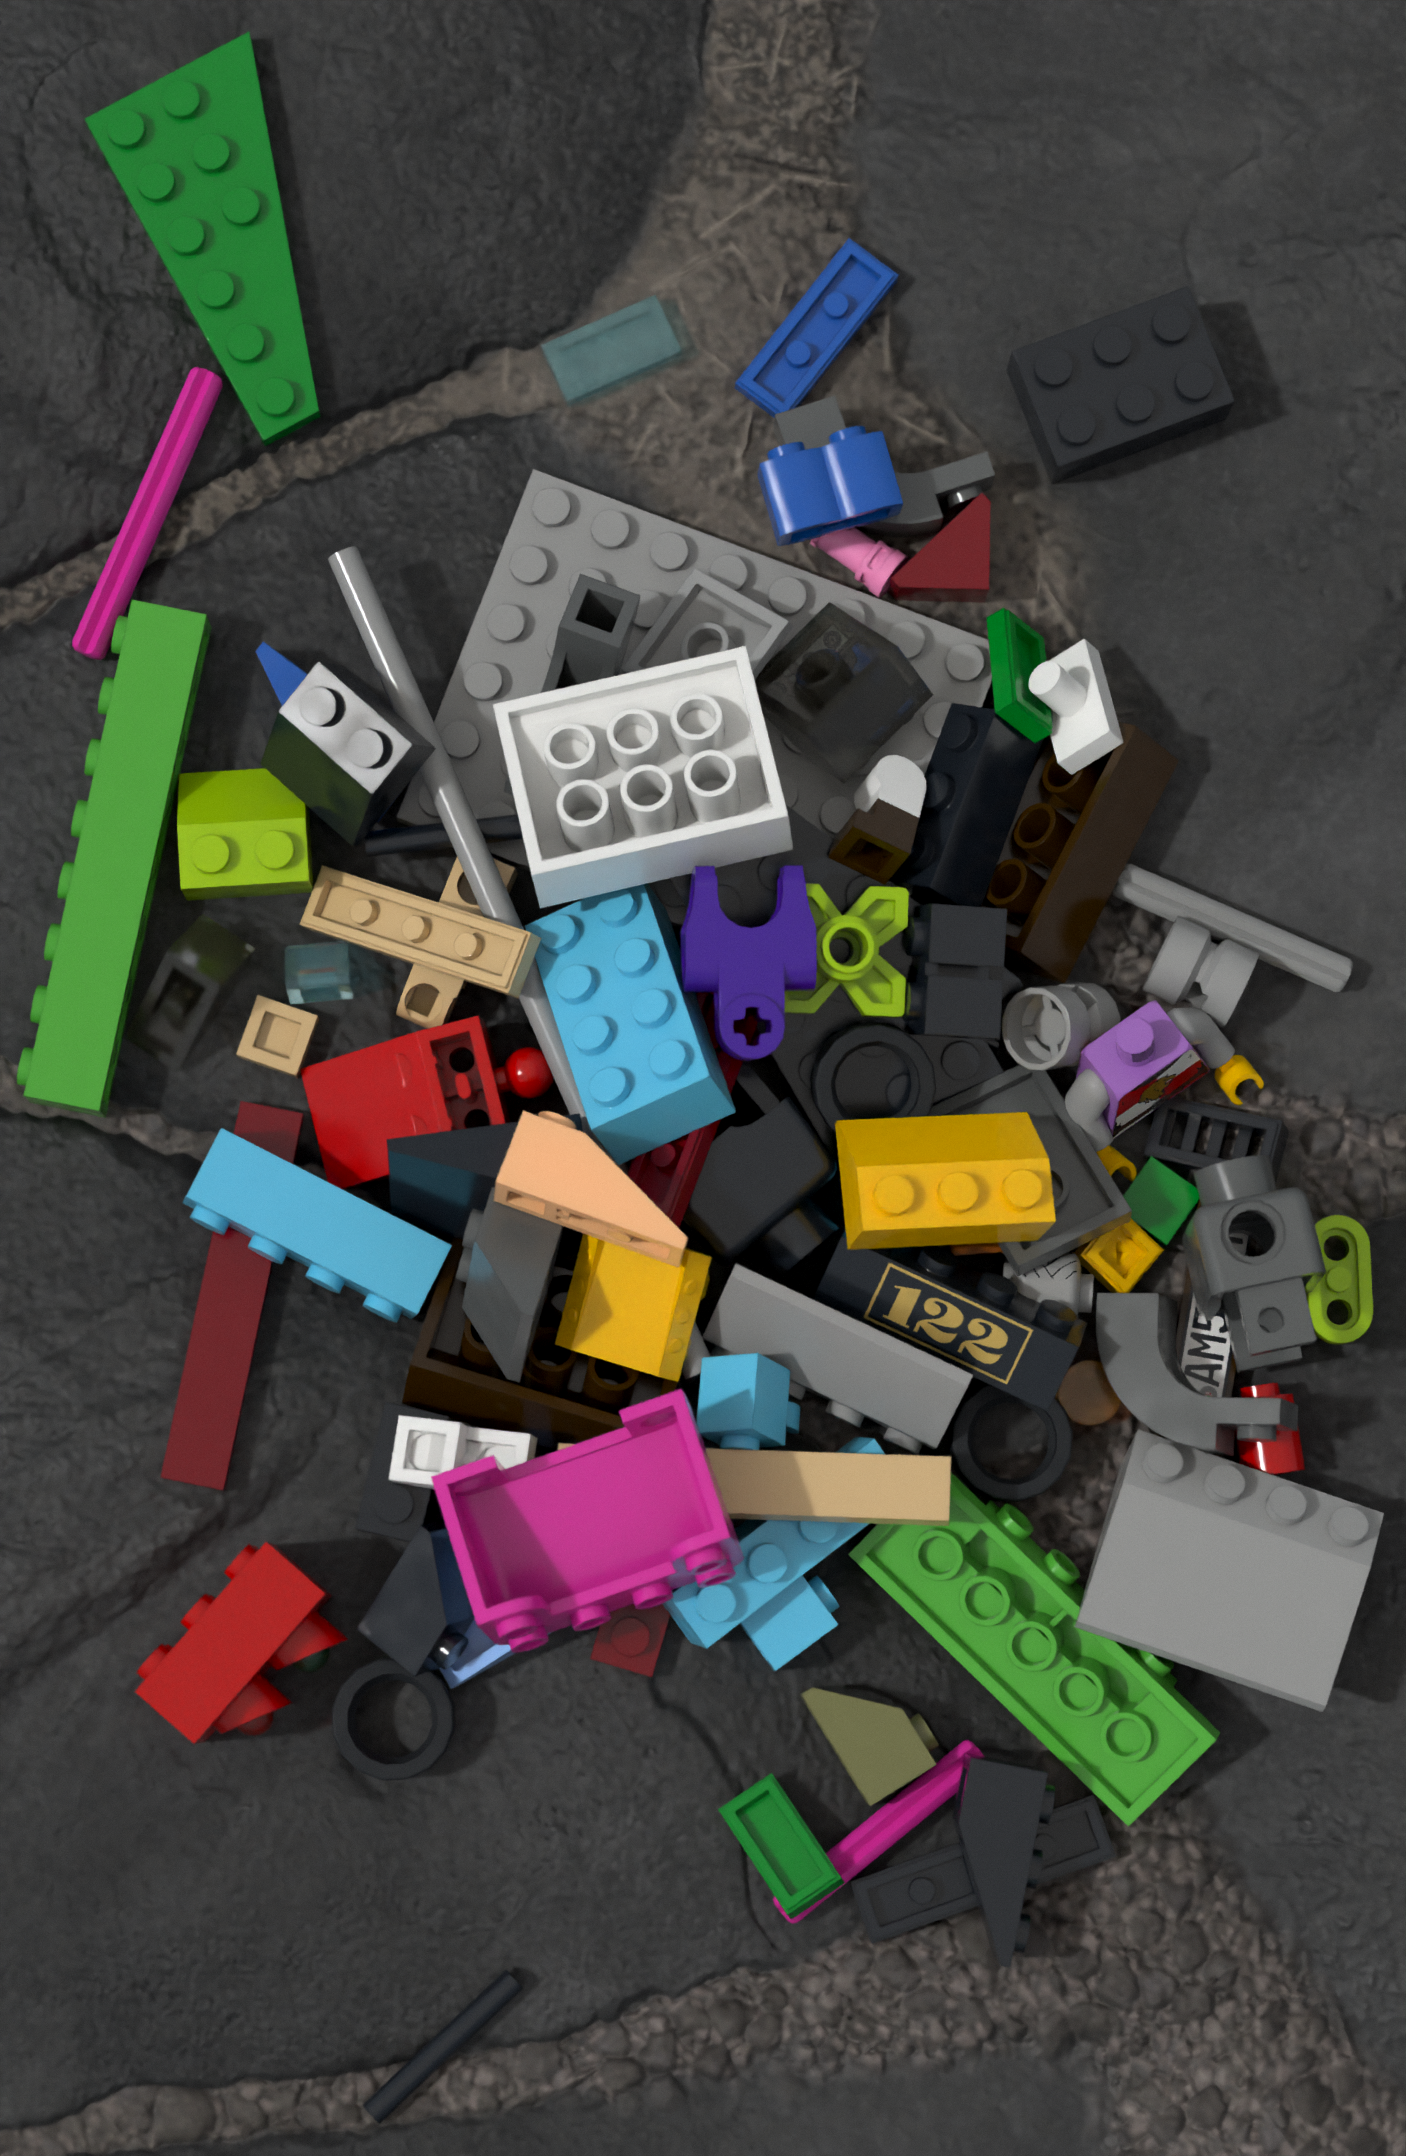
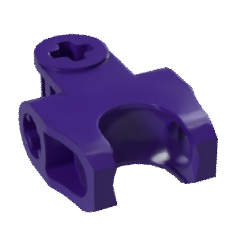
(747, 964)

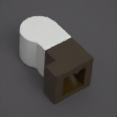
(885, 821)

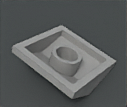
(708, 620)

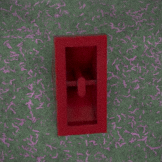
(952, 563)

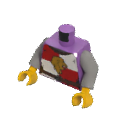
(1142, 1067)

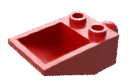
(411, 1091)

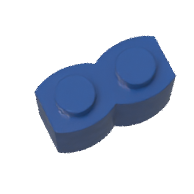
(829, 485)

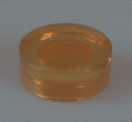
(1087, 1394)

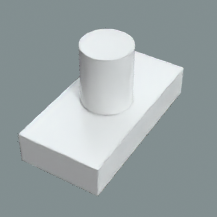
(1079, 704)

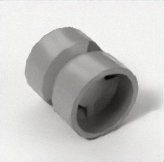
(1200, 971)
(1055, 1023)

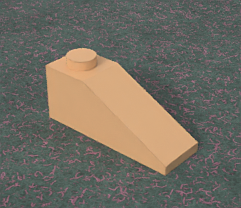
(575, 1184)

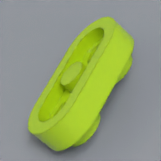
(1344, 1281)

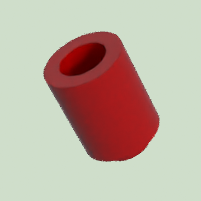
(1271, 1457)

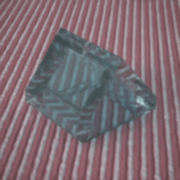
(318, 972)

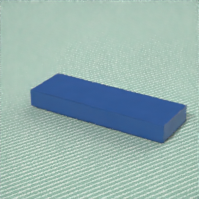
(817, 330)

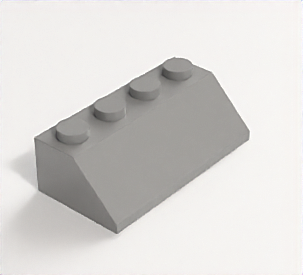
(838, 1360)

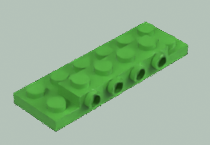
(1012, 1625)

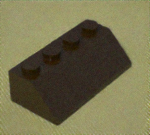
(1072, 848)

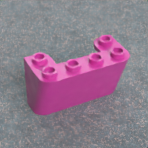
(589, 1526)

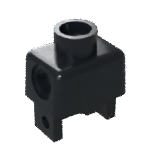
(763, 1185)

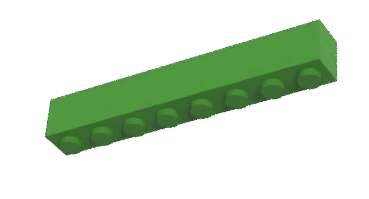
(116, 858)

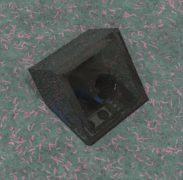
(839, 691)

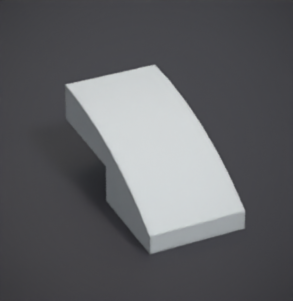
(435, 1446)

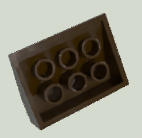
(560, 1392)

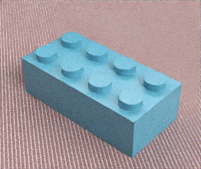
(627, 1023)

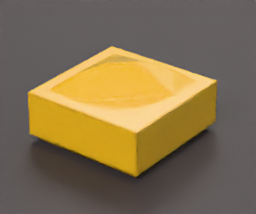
(1119, 1257)

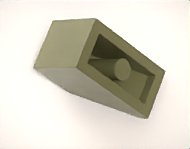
(873, 1741)

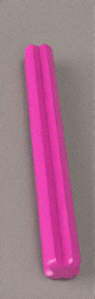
(147, 512)

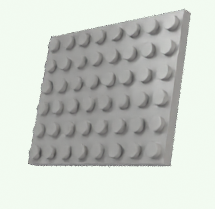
(576, 532)

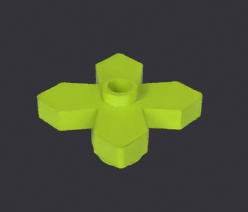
(865, 977)

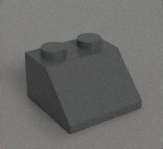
(507, 1279)

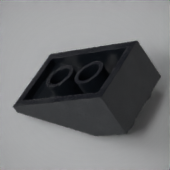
(449, 1173)

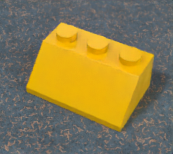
(943, 1180)

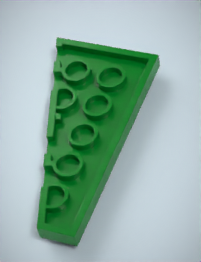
(209, 198)

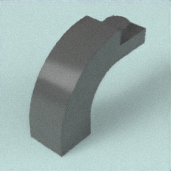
(921, 492)
(590, 636)
(1143, 1368)

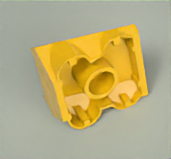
(633, 1307)

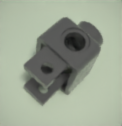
(1260, 1294)

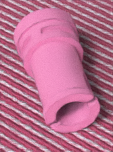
(869, 560)

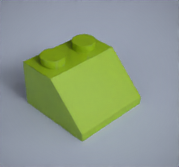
(241, 836)

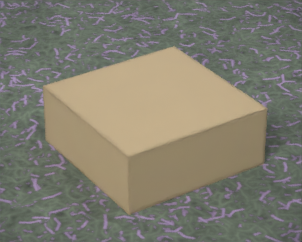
(277, 1036)

